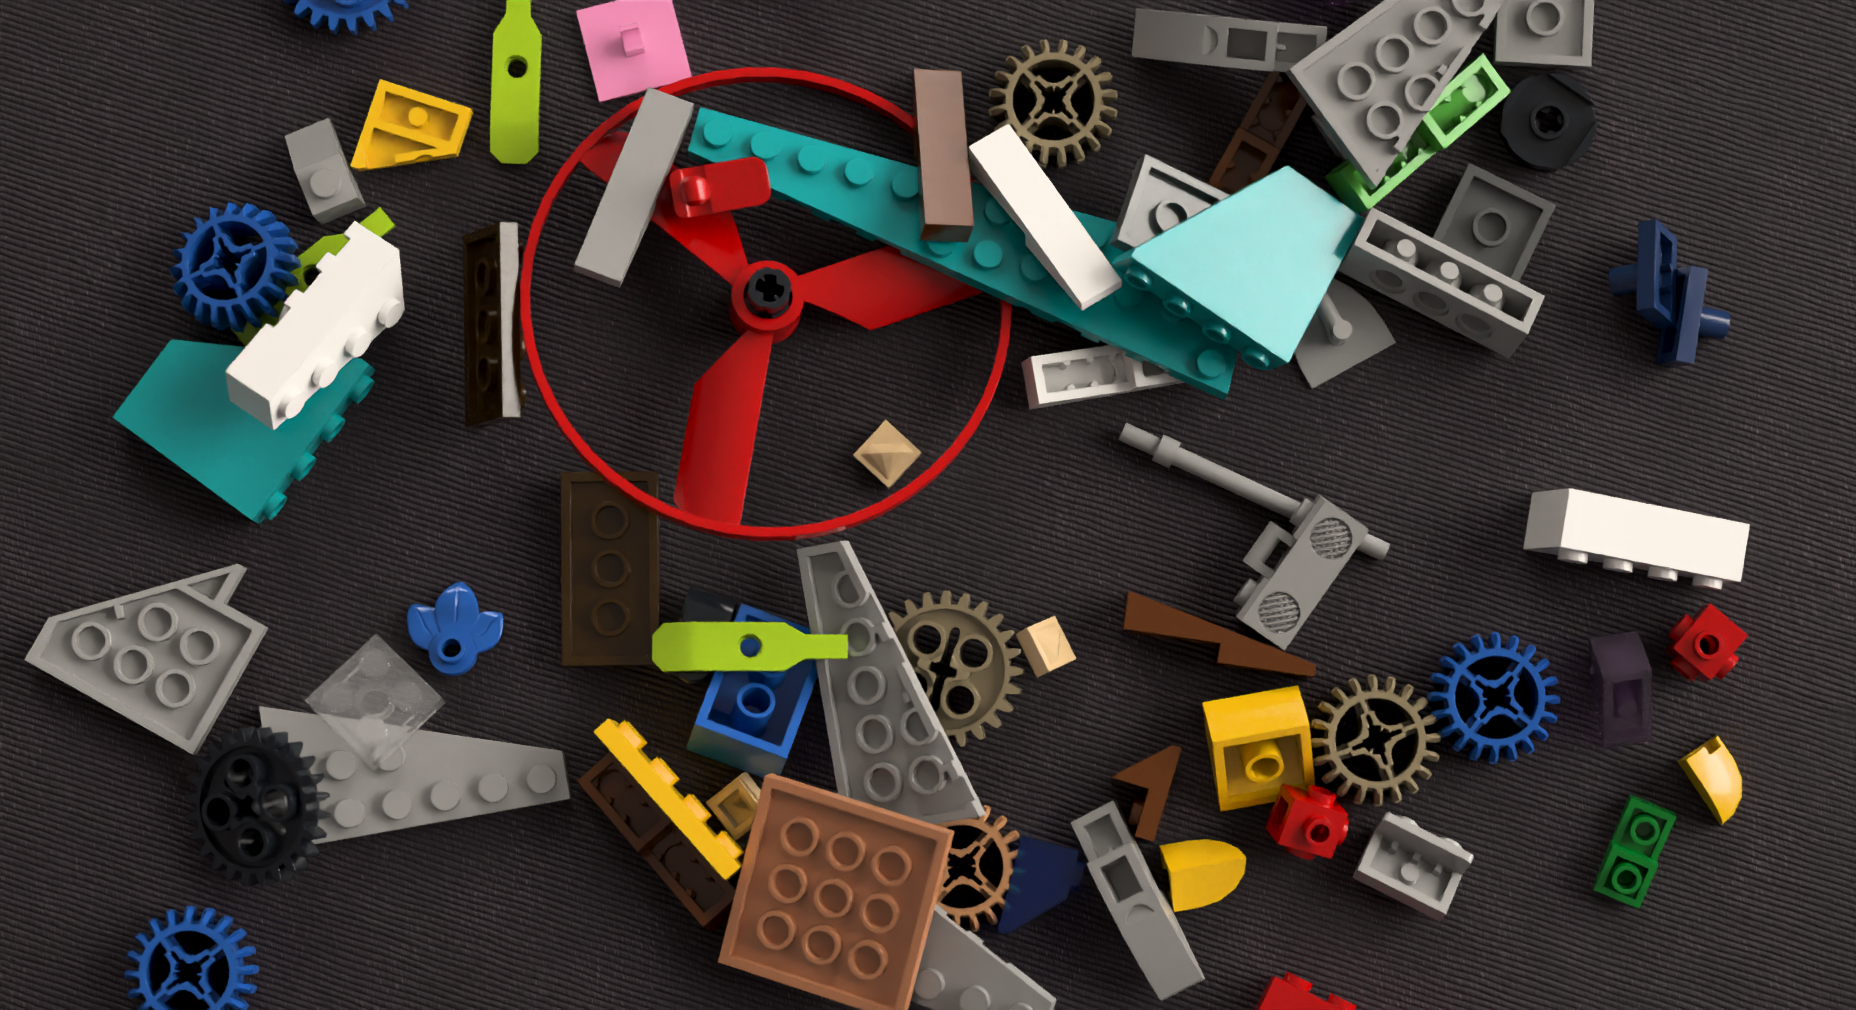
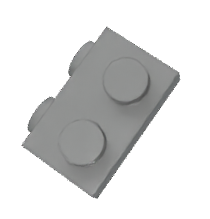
(1412, 865)

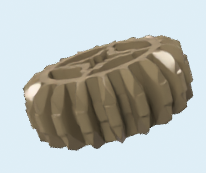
(1066, 119)
(1382, 761)

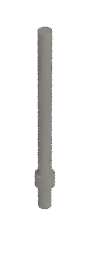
(1167, 452)

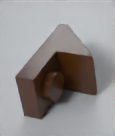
(1156, 777)

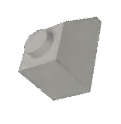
(324, 171)

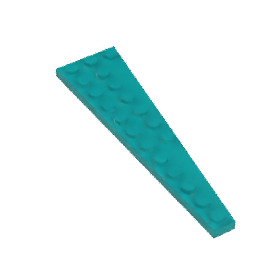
(882, 204)

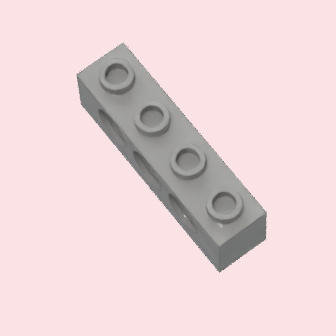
(1441, 283)

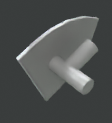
(1340, 335)

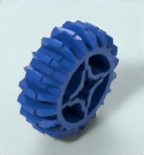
(211, 258)
(1513, 711)
(178, 954)

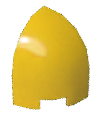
(1714, 777)
(1201, 871)

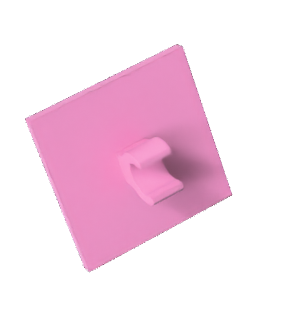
(633, 46)

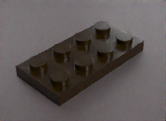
(492, 325)
(608, 571)

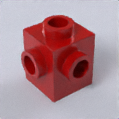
(1721, 641)
(1308, 821)

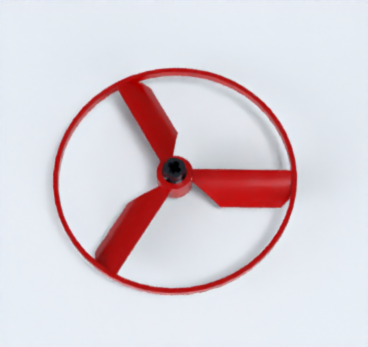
(728, 398)

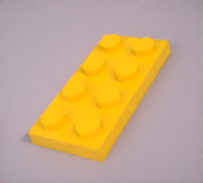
(659, 783)

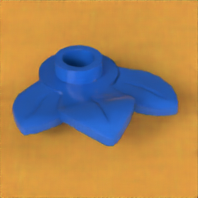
(454, 622)

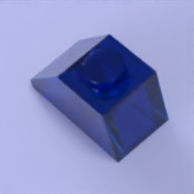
(1039, 881)

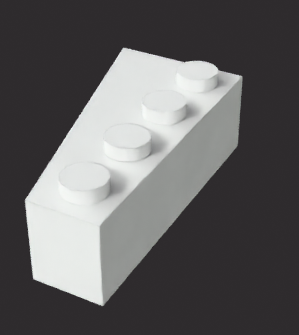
(320, 330)
(1636, 536)

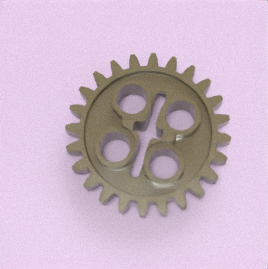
(988, 682)

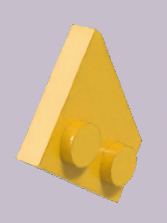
(409, 129)

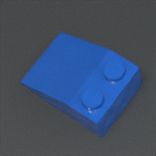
(753, 715)

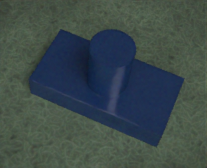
(1652, 275)
(1679, 342)

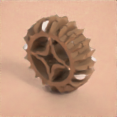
(988, 890)

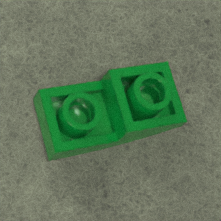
(1634, 851)

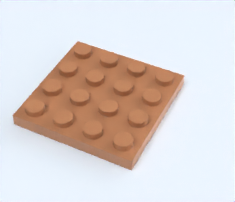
(835, 896)

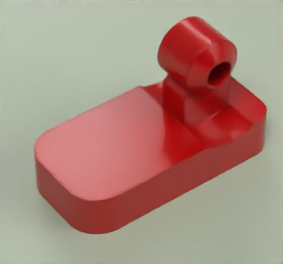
(720, 187)

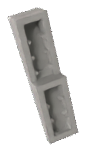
(634, 187)

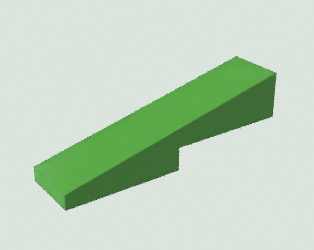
(1462, 103)

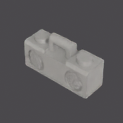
(1315, 556)

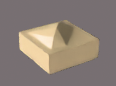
(887, 454)
(1045, 646)
(736, 805)

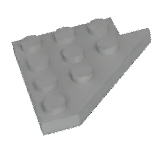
(157, 653)

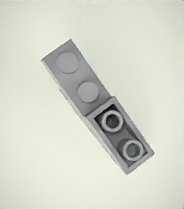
(1223, 40)
(1136, 901)

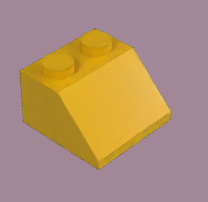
(1258, 745)

